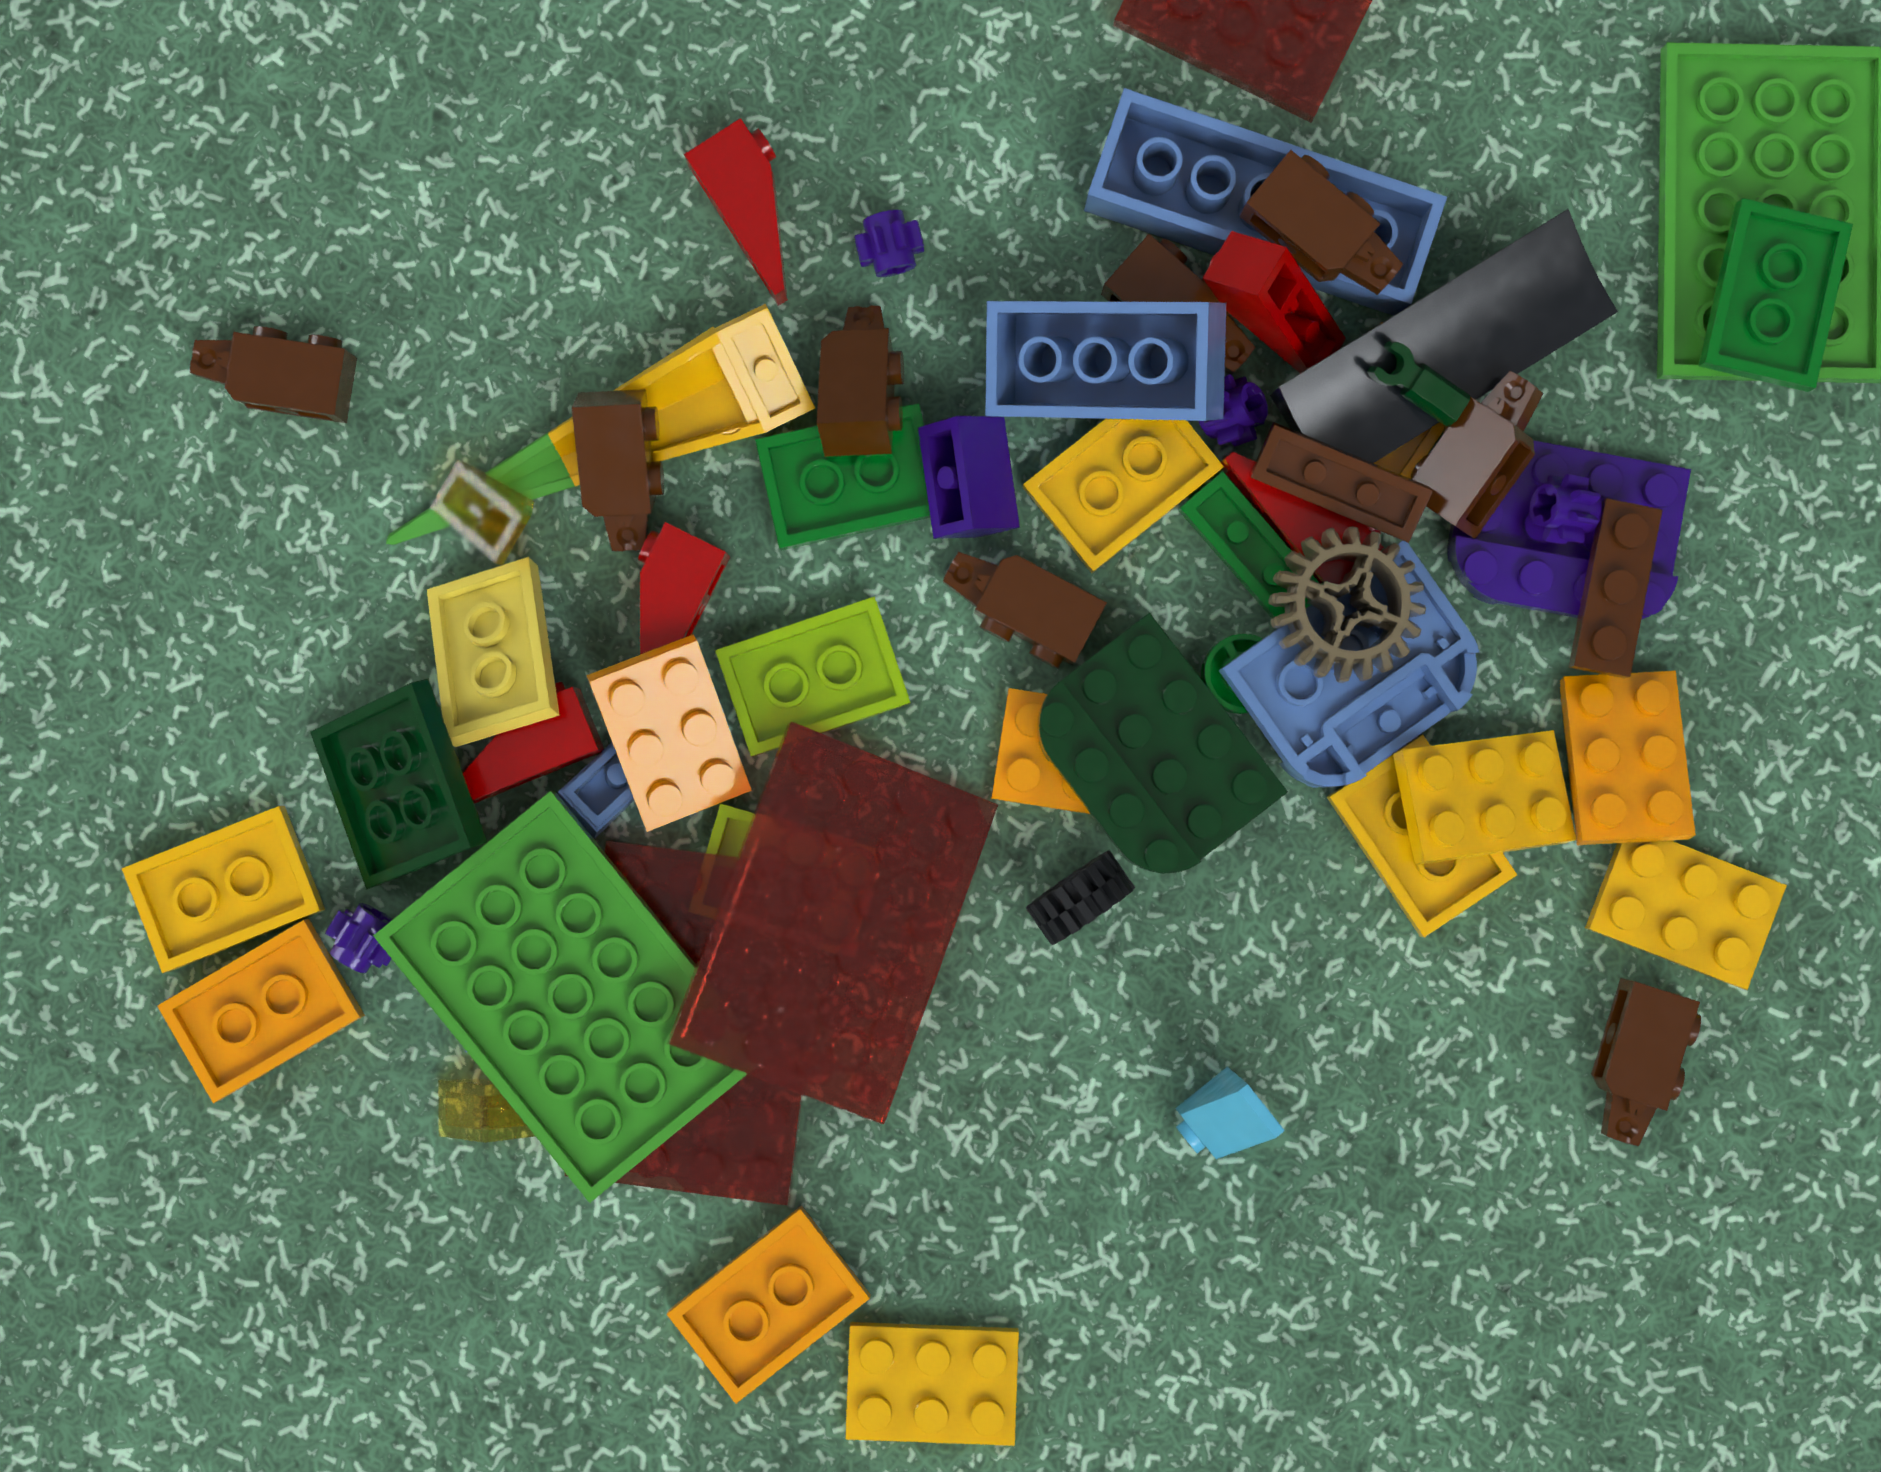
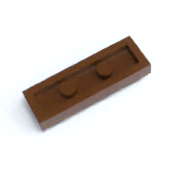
(1341, 482)
(1615, 588)

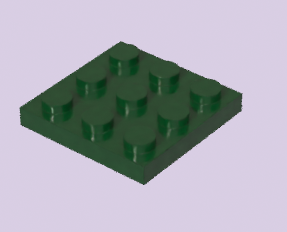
(398, 784)

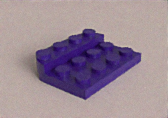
(1521, 570)

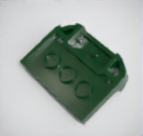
(1153, 752)

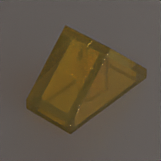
(483, 510)
(477, 1112)

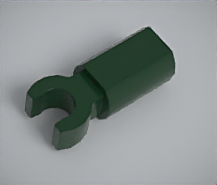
(1422, 386)

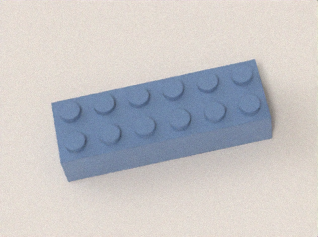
(1195, 173)

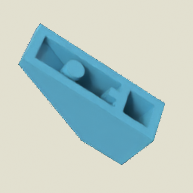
(1226, 1117)

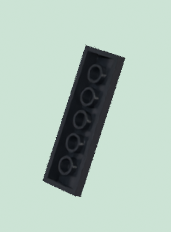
(1468, 331)

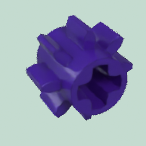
(889, 243)
(1243, 410)
(1566, 508)
(355, 940)

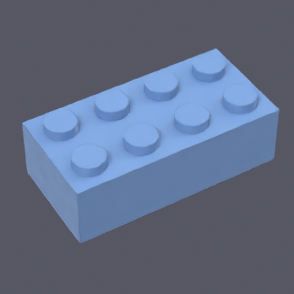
(1106, 360)

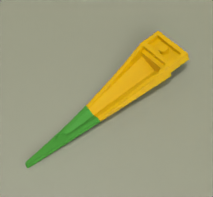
(706, 394)

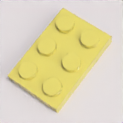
(492, 652)

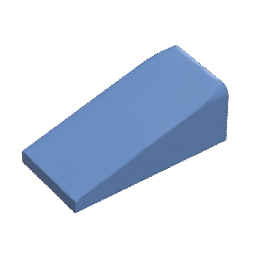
(598, 792)

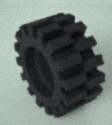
(1080, 897)

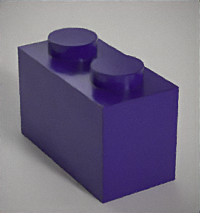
(968, 477)

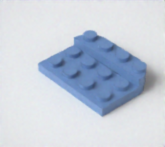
(1343, 730)

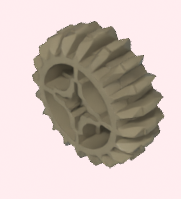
(1373, 613)

